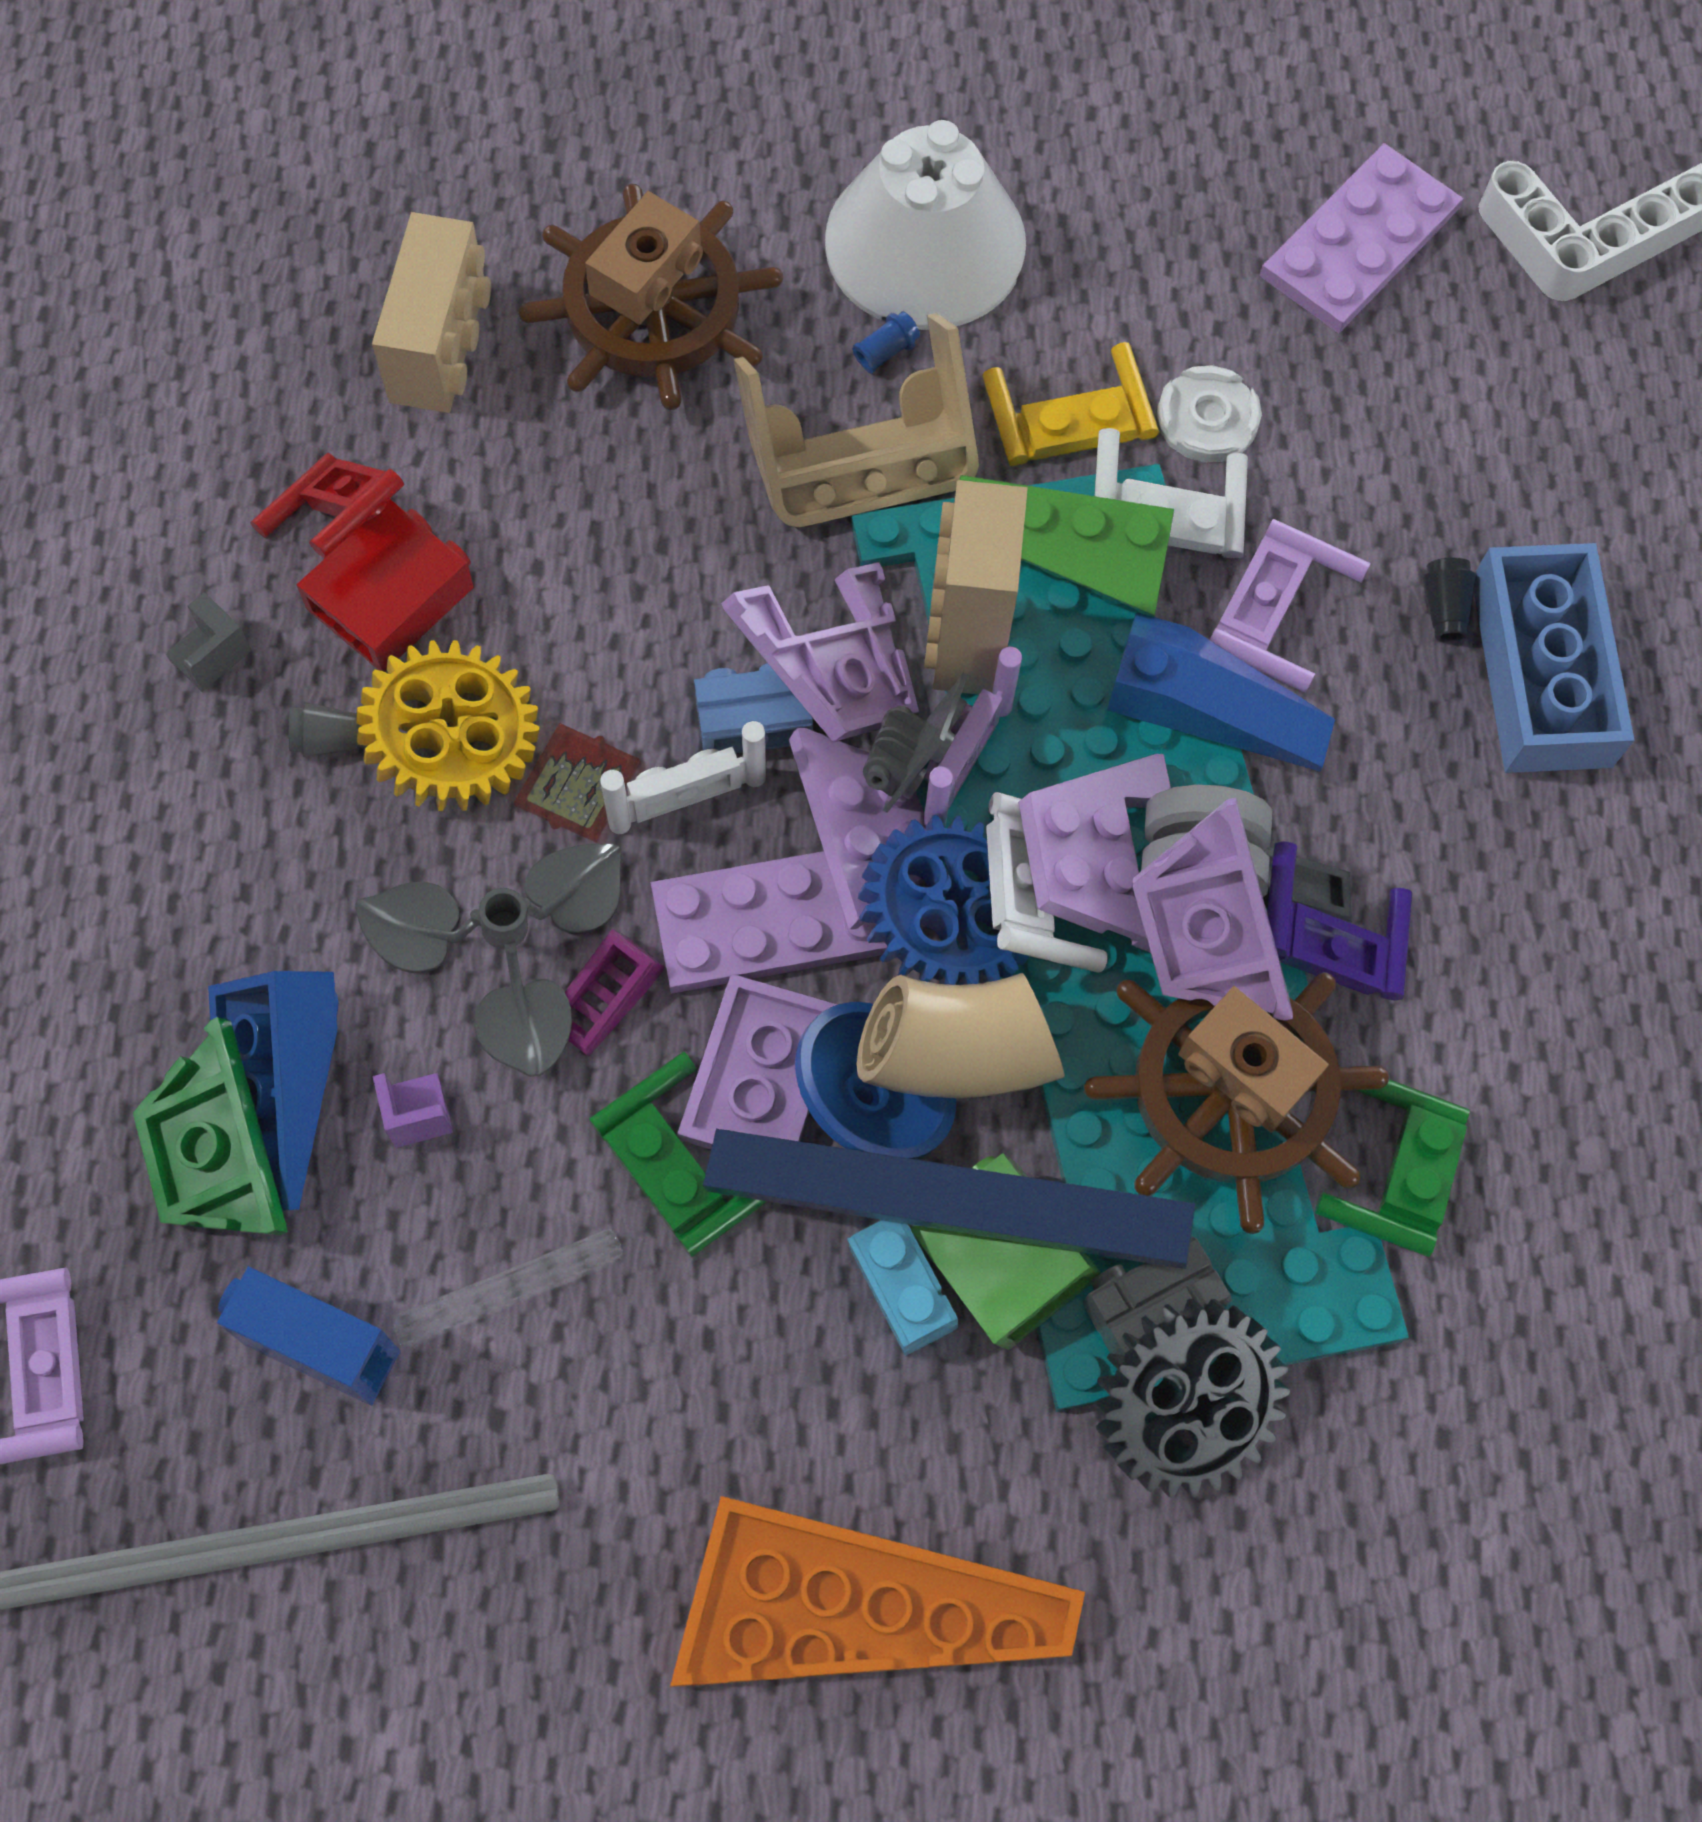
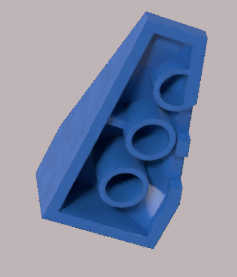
(1203, 690)
(286, 1047)

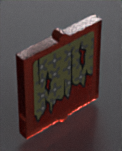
(567, 781)

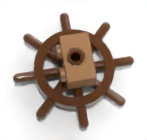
(636, 270)
(1253, 1073)

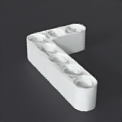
(1576, 258)

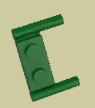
(664, 1165)
(1418, 1175)

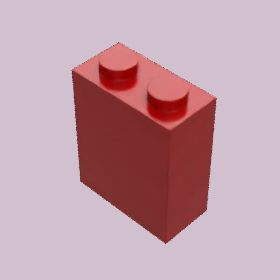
(387, 584)

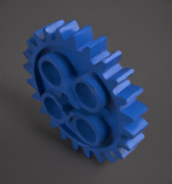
(903, 907)

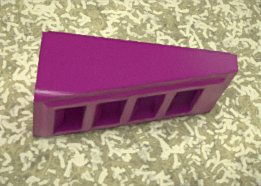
(619, 1005)

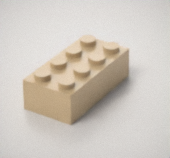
(975, 583)

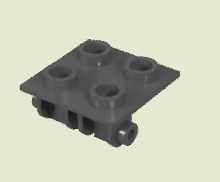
(909, 742)

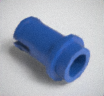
(886, 341)

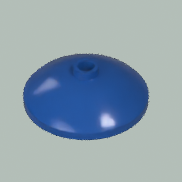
(856, 1112)

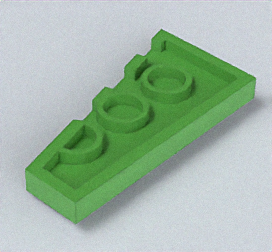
(1097, 543)

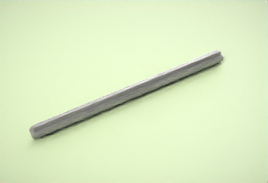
(277, 1541)

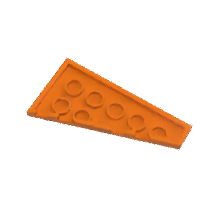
(825, 1600)

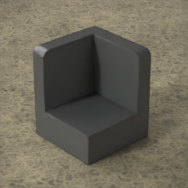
(211, 646)

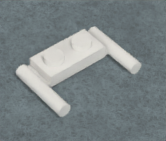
(1199, 519)
(673, 788)
(1013, 895)

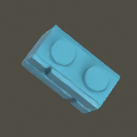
(903, 1284)

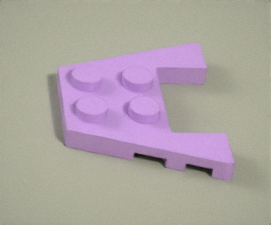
(840, 673)
(1085, 847)

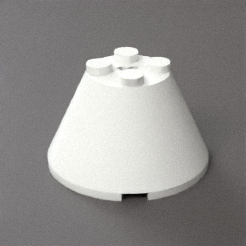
(926, 231)

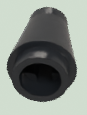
(1449, 596)

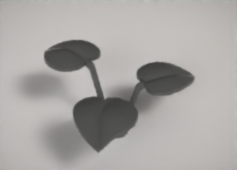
(518, 1024)

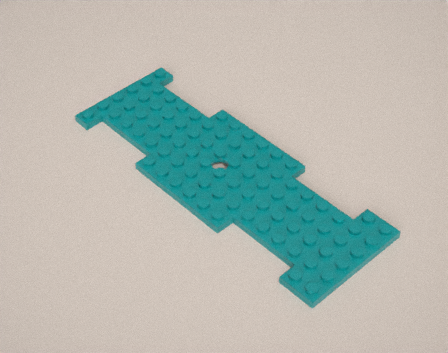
(1304, 1286)

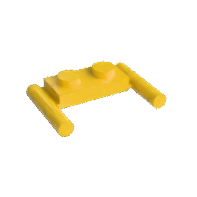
(1075, 420)

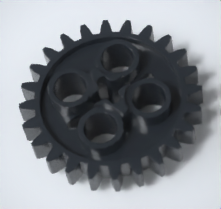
(1191, 1397)

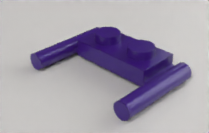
(1331, 945)

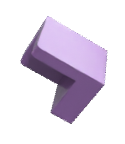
(413, 1109)

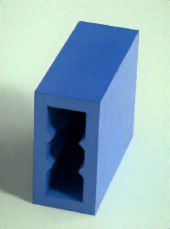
(307, 1334)

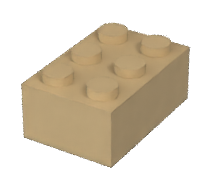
(431, 313)

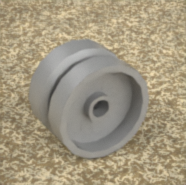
(1181, 808)

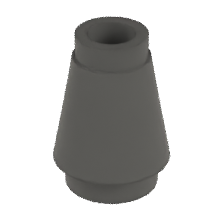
(322, 730)

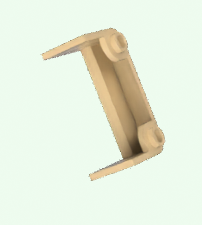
(871, 463)

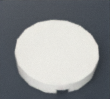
(1214, 426)

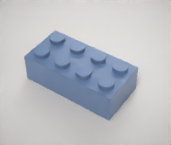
(1551, 658)

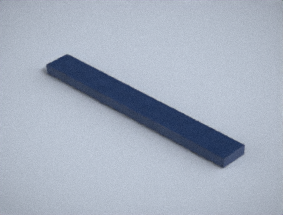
(951, 1198)

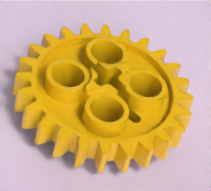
(458, 767)

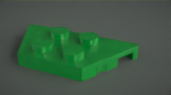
(208, 1144)

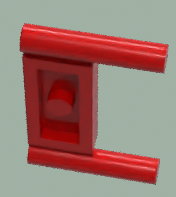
(335, 488)

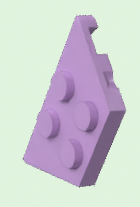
(848, 812)
(1210, 917)

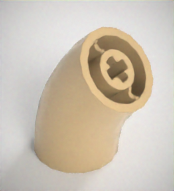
(957, 1039)

